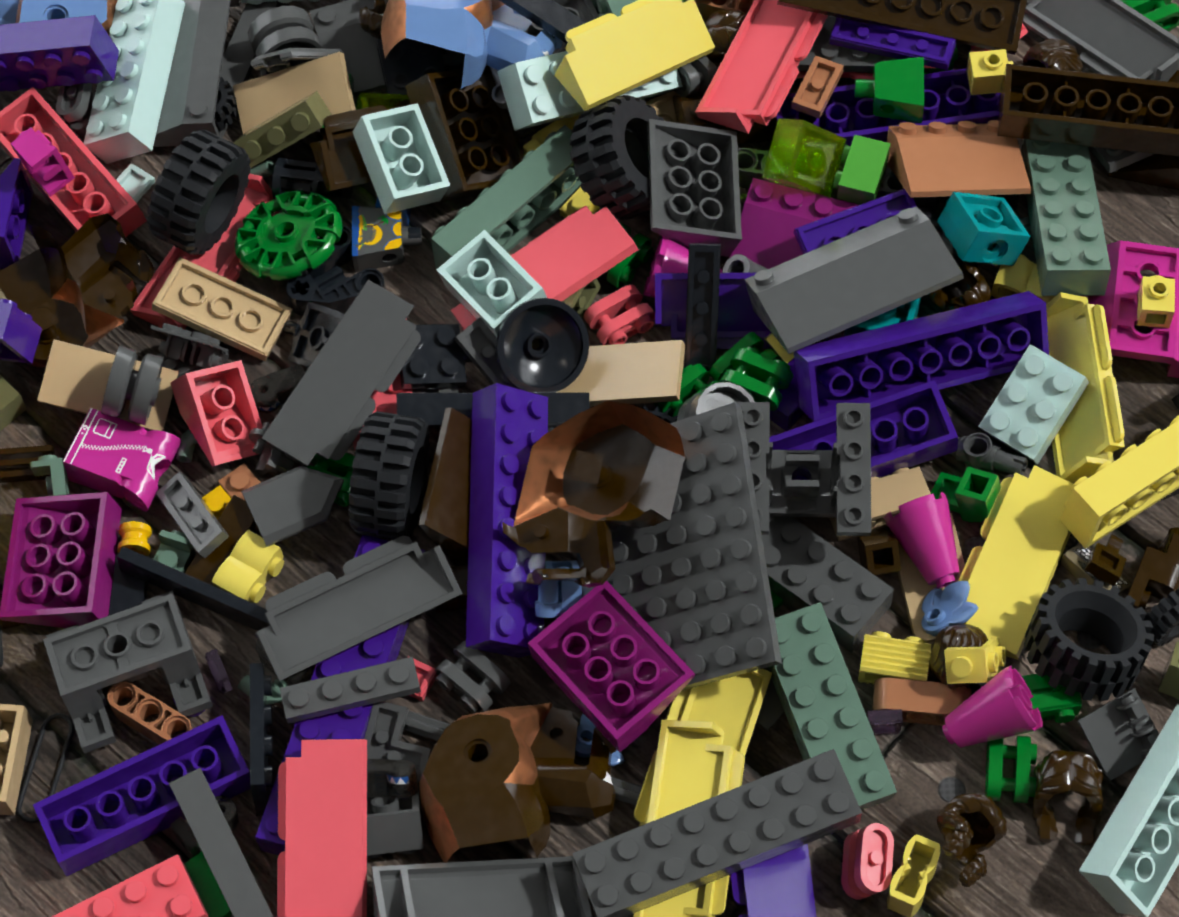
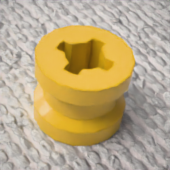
(135, 537)

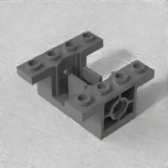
(836, 477)
(124, 650)

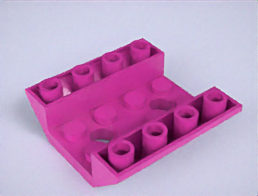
(1121, 303)

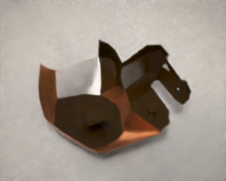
(71, 286)
(593, 472)
(505, 772)

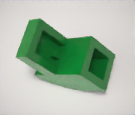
(969, 495)

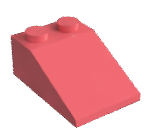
(219, 411)

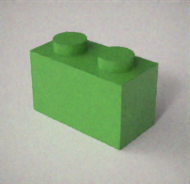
(863, 170)

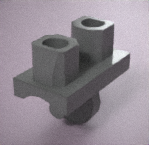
(270, 459)

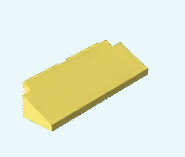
(631, 49)
(1095, 424)
(1018, 555)
(728, 703)
(689, 770)

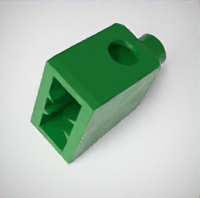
(895, 89)

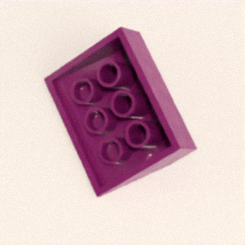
(773, 214)
(61, 560)
(611, 664)

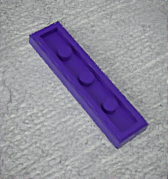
(893, 42)

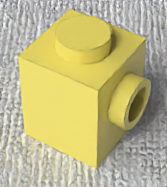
(986, 71)
(1156, 301)

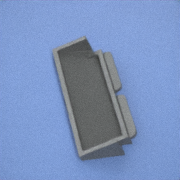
(1107, 36)
(336, 389)
(372, 596)

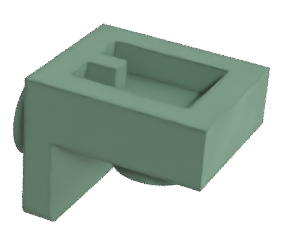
(58, 481)
(174, 550)

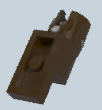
(1158, 571)

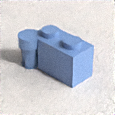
(557, 596)

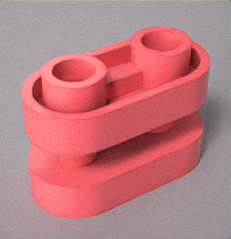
(620, 316)
(867, 861)

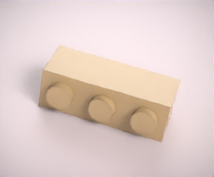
(891, 492)
(14, 741)

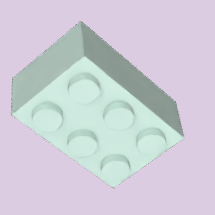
(401, 158)
(488, 280)
(1033, 404)

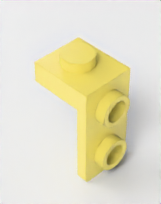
(974, 663)

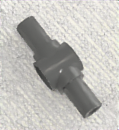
(991, 458)

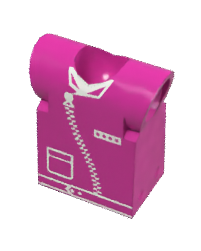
(120, 458)

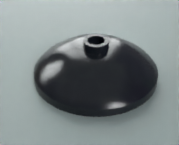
(561, 348)

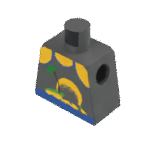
(380, 238)

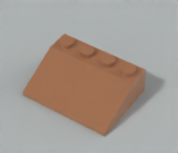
(956, 158)

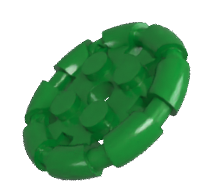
(308, 218)

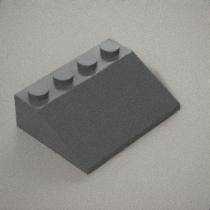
(694, 184)

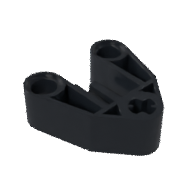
(328, 283)

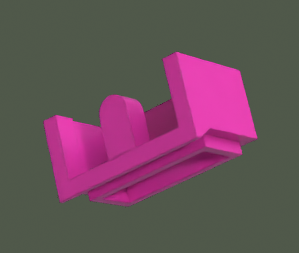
(42, 160)

